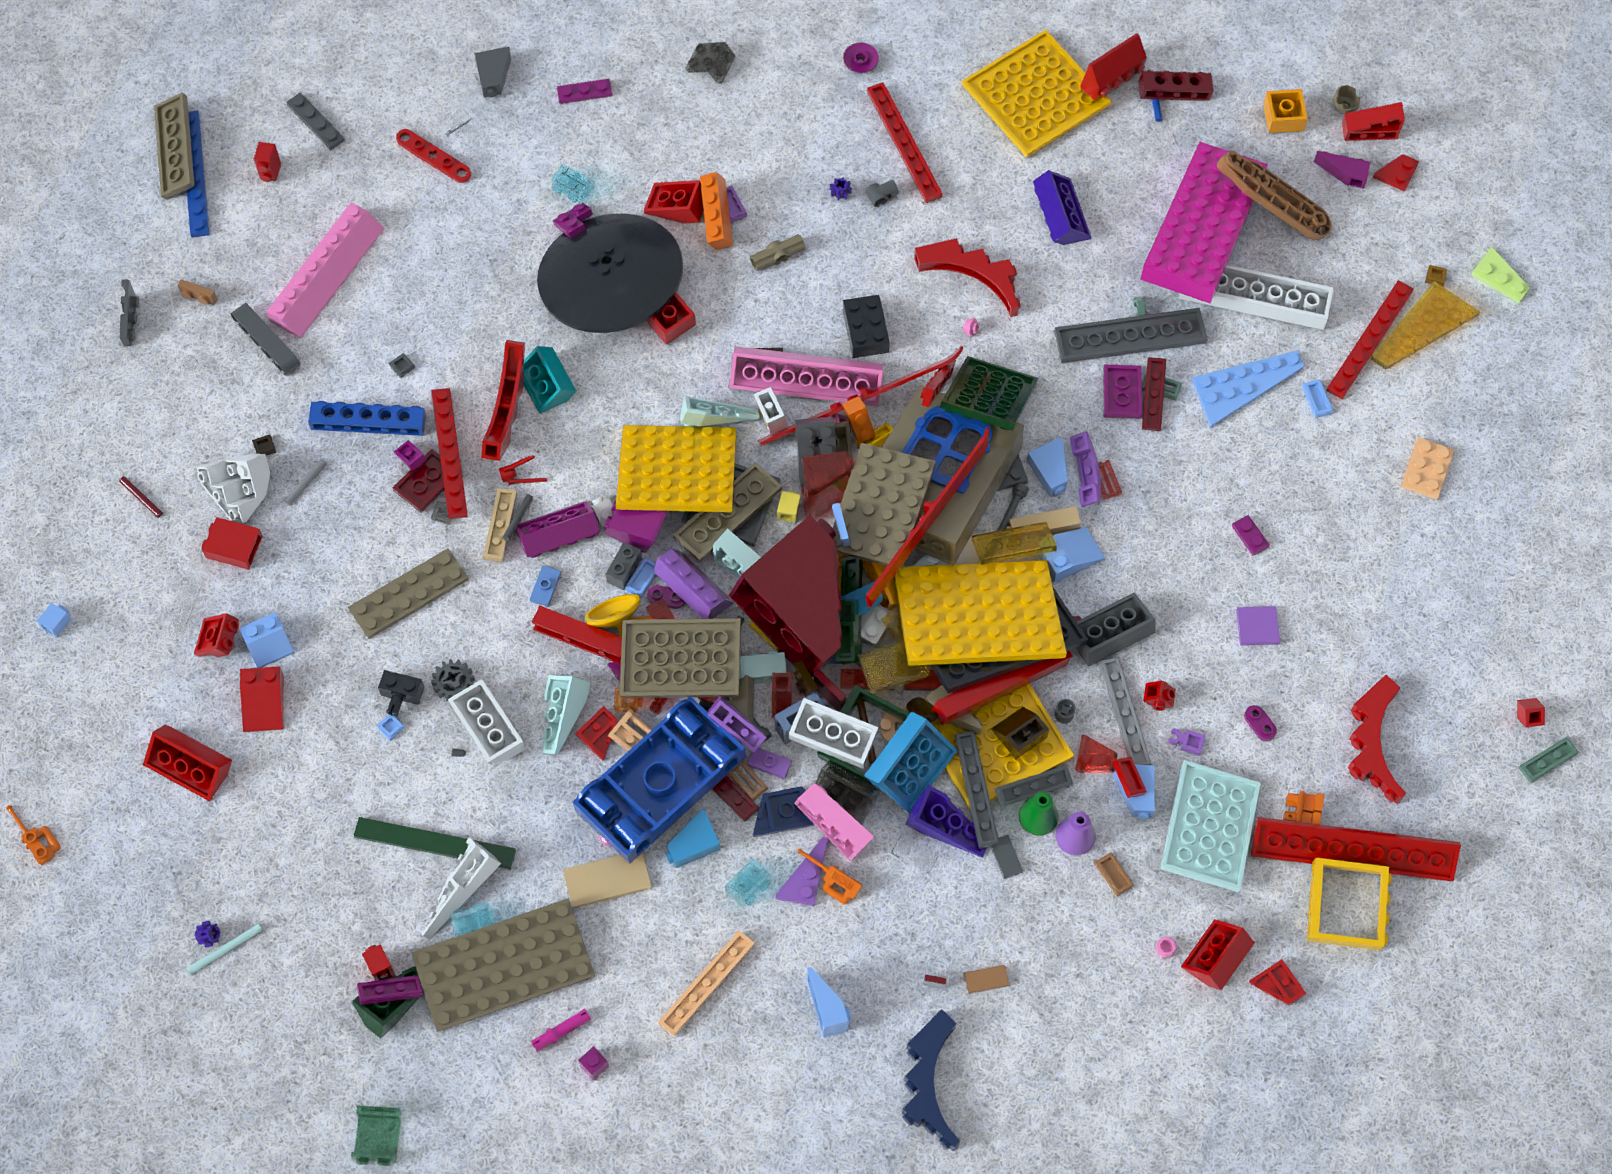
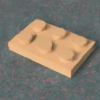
(1427, 468)

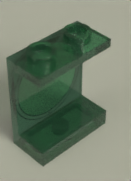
(377, 1135)

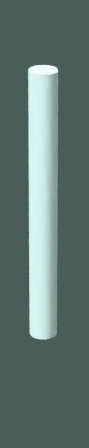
(224, 949)

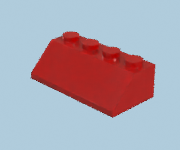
(1114, 68)
(186, 761)

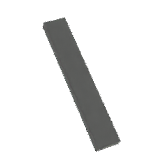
(976, 789)

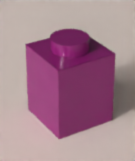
(593, 1063)

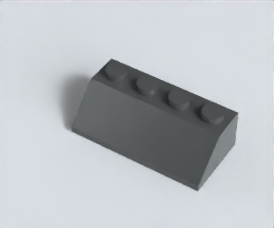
(1115, 628)

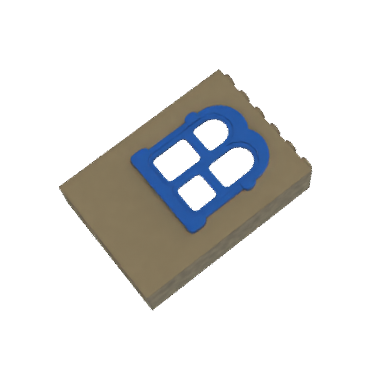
(965, 509)

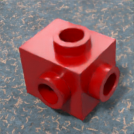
(1159, 695)

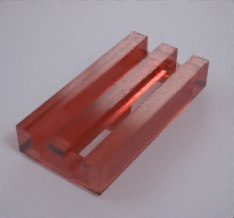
(1107, 464)

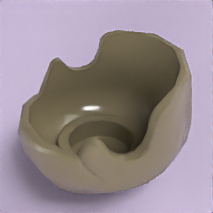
(1346, 95)

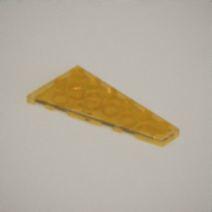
(1428, 320)

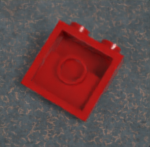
(217, 635)

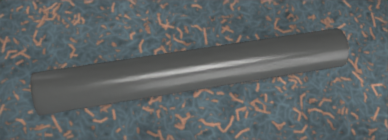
(517, 518)

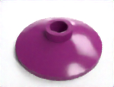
(863, 52)

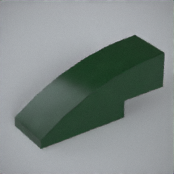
(849, 628)

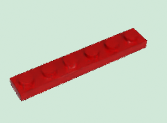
(936, 384)

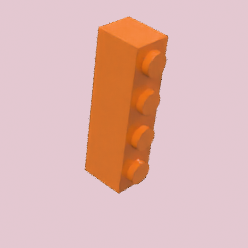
(716, 211)

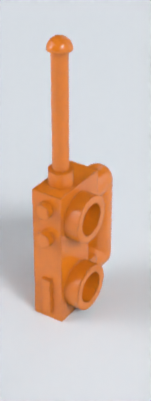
(31, 838)
(837, 876)

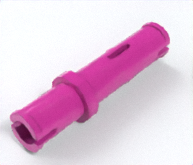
(552, 1035)

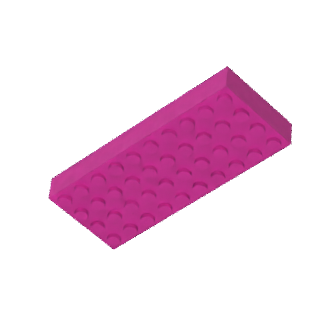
(1199, 229)

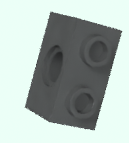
(623, 565)

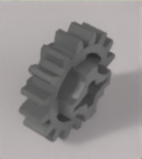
(455, 671)

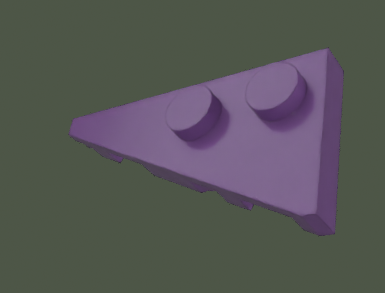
(804, 882)

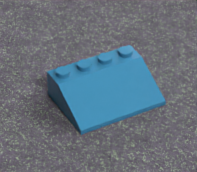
(911, 761)

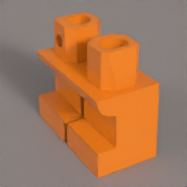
(1307, 807)

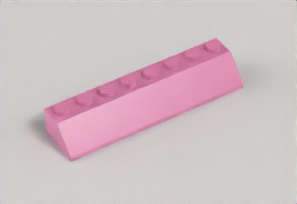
(324, 270)
(803, 375)

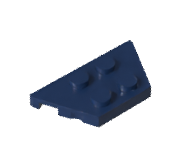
(779, 813)

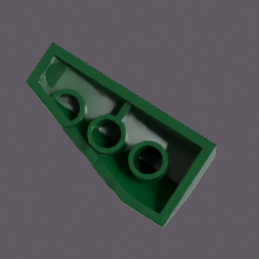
(385, 1015)

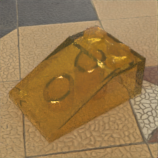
(889, 668)

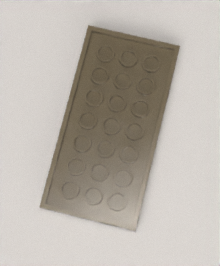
(502, 964)

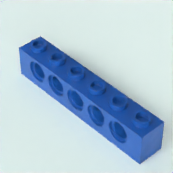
(394, 425)

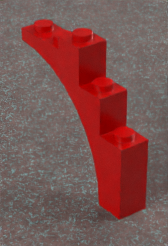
(951, 257)
(505, 410)
(1366, 737)

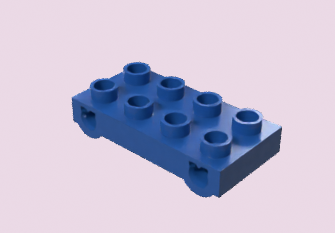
(659, 779)

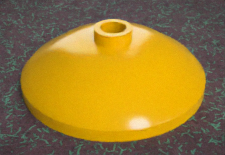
(613, 611)

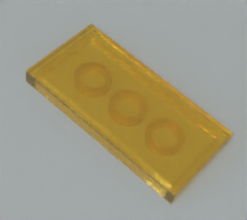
(1014, 543)

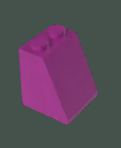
(635, 527)

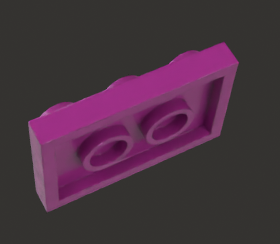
(1122, 391)

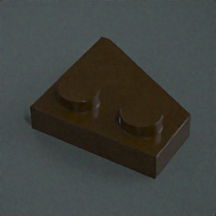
(804, 683)

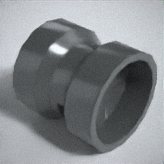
(1066, 707)

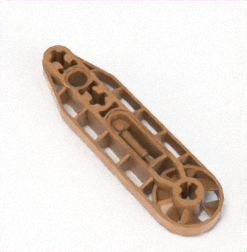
(1275, 195)

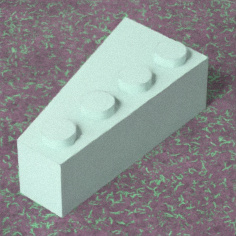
(733, 554)

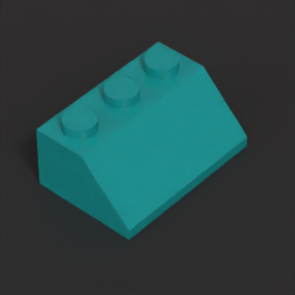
(546, 379)

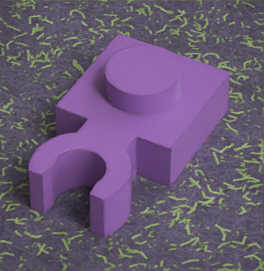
(1190, 741)

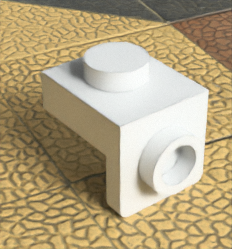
(602, 509)

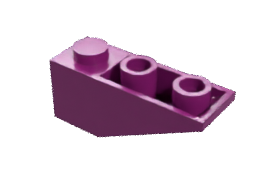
(1346, 169)

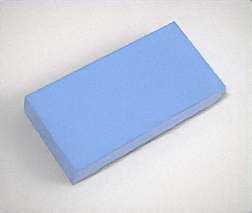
(1317, 398)
(841, 524)
(641, 578)

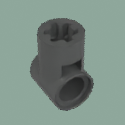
(881, 193)

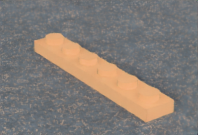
(706, 983)

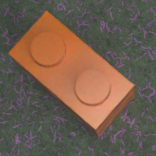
(859, 420)

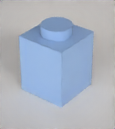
(54, 619)

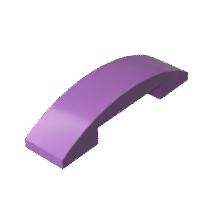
(1088, 468)

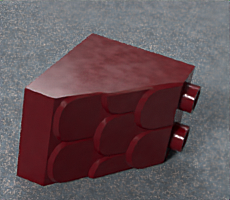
(796, 595)

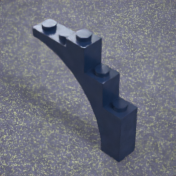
(920, 1079)

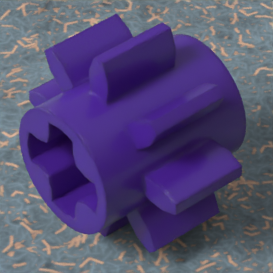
(840, 188)
(207, 934)

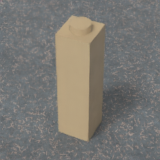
(1057, 520)

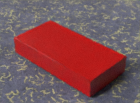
(1129, 777)

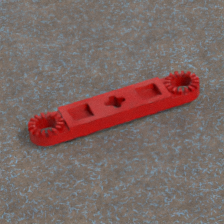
(443, 162)

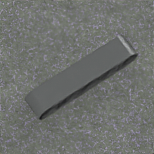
(265, 338)

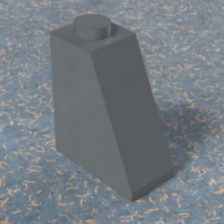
(492, 70)

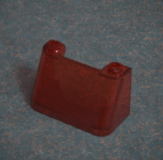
(825, 481)

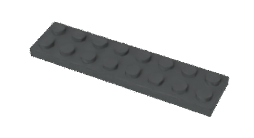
(1130, 335)

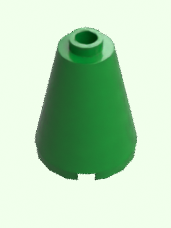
(1039, 814)

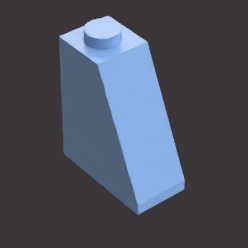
(1050, 466)
(1143, 805)

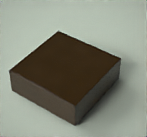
(264, 445)

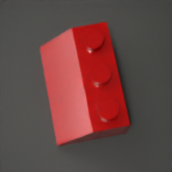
(1218, 954)

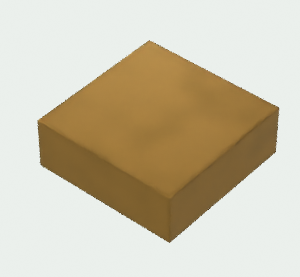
(1436, 274)

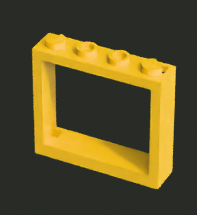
(1315, 904)

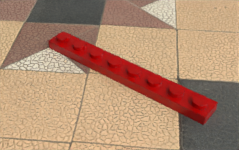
(904, 142)
(1370, 339)
(449, 453)

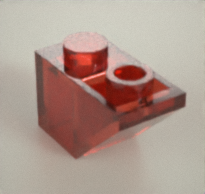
(781, 692)

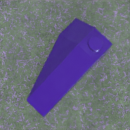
(942, 820)

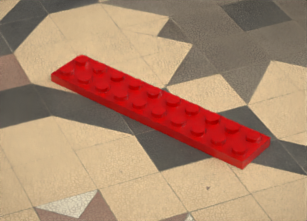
(1400, 853)

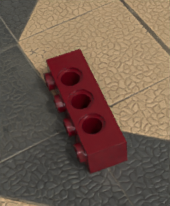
(1175, 85)

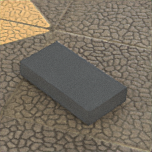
(1006, 858)

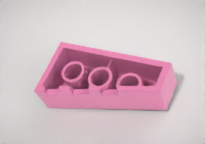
(834, 821)

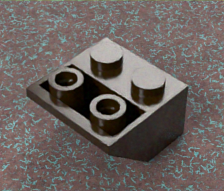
(1021, 731)

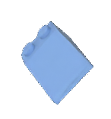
(1074, 553)
(829, 1007)

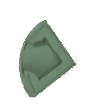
(1140, 303)

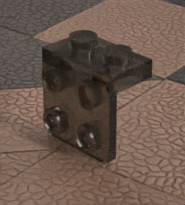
(711, 58)

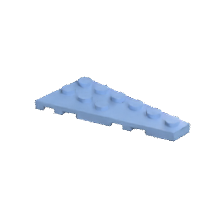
(1237, 386)

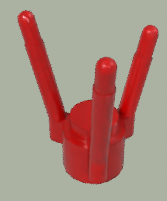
(508, 473)

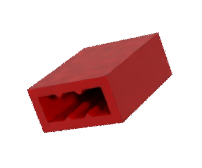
(232, 543)

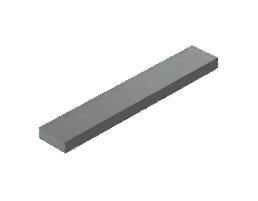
(1124, 711)

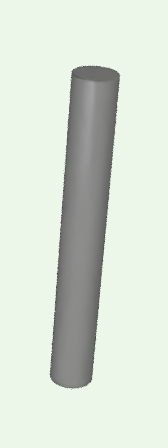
(304, 483)

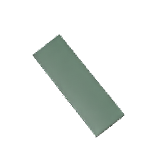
(1548, 760)

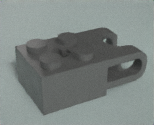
(806, 431)

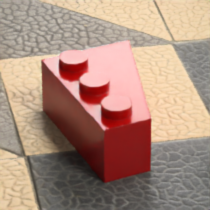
(1374, 123)

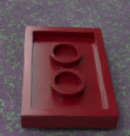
(422, 484)

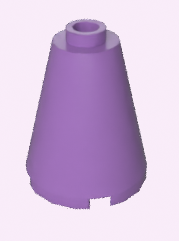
(1076, 834)

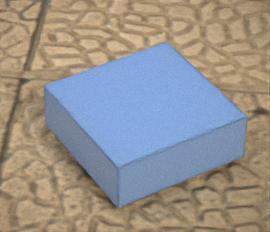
(390, 726)

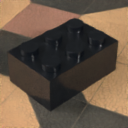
(866, 326)

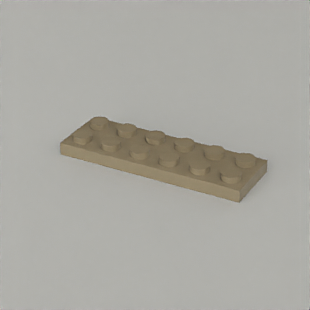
(174, 146)
(750, 494)
(408, 593)

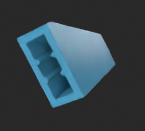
(693, 841)

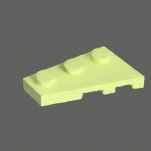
(1499, 275)

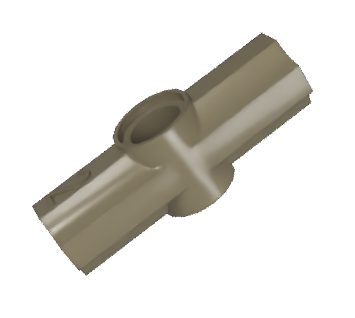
(777, 252)

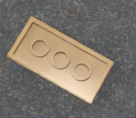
(606, 880)

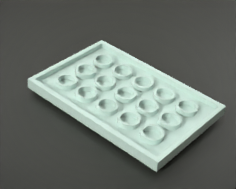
(1210, 826)

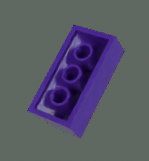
(1061, 208)

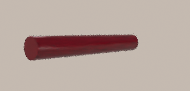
(140, 496)

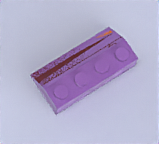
(691, 584)

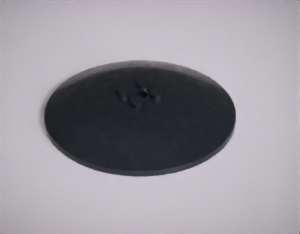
(615, 295)

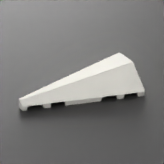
(471, 872)

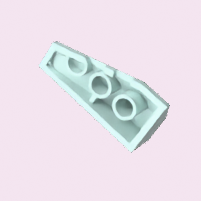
(706, 412)
(566, 700)

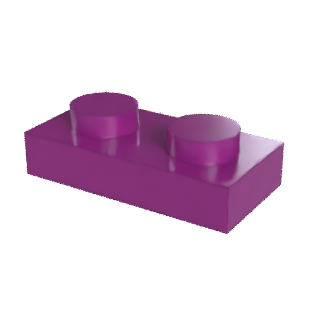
(410, 455)
(1250, 535)

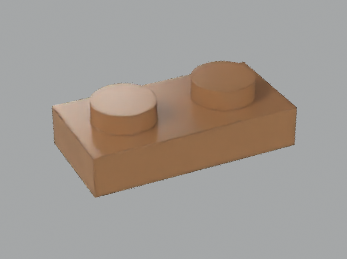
(197, 292)

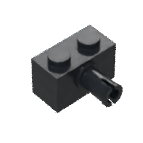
(399, 689)

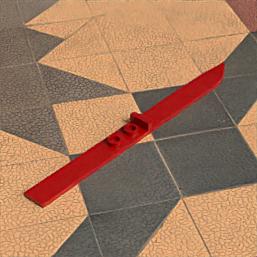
(866, 394)
(931, 512)

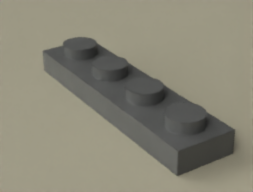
(315, 121)
(1029, 786)

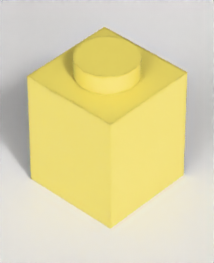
(788, 506)

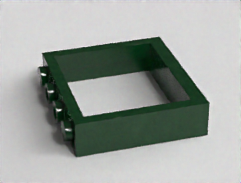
(856, 694)

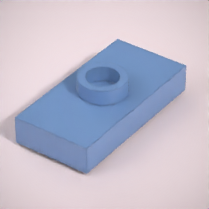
(545, 586)

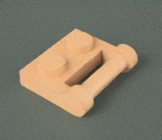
(624, 734)

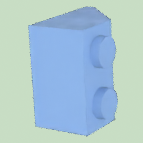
(266, 640)

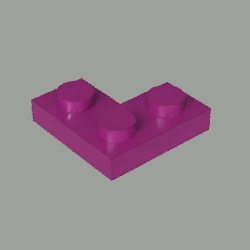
(571, 221)

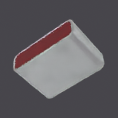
(934, 981)

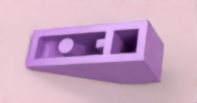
(736, 723)

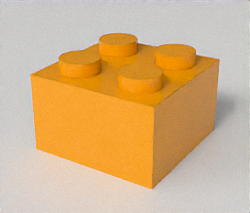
(1285, 111)

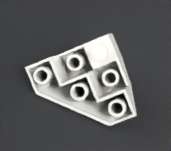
(236, 484)

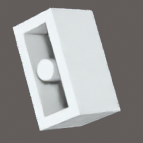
(770, 410)

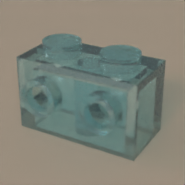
(748, 883)

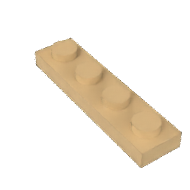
(500, 520)

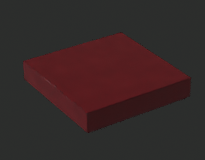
(829, 690)

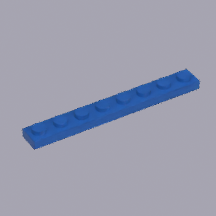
(197, 195)

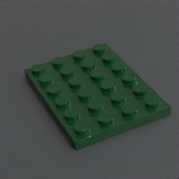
(989, 393)

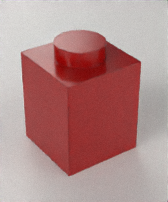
(1531, 712)

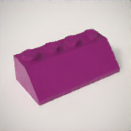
(557, 529)

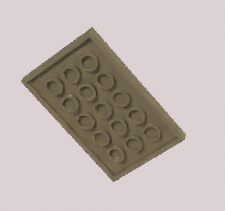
(882, 502)
(680, 658)

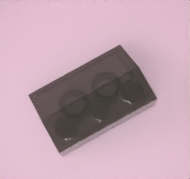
(849, 790)

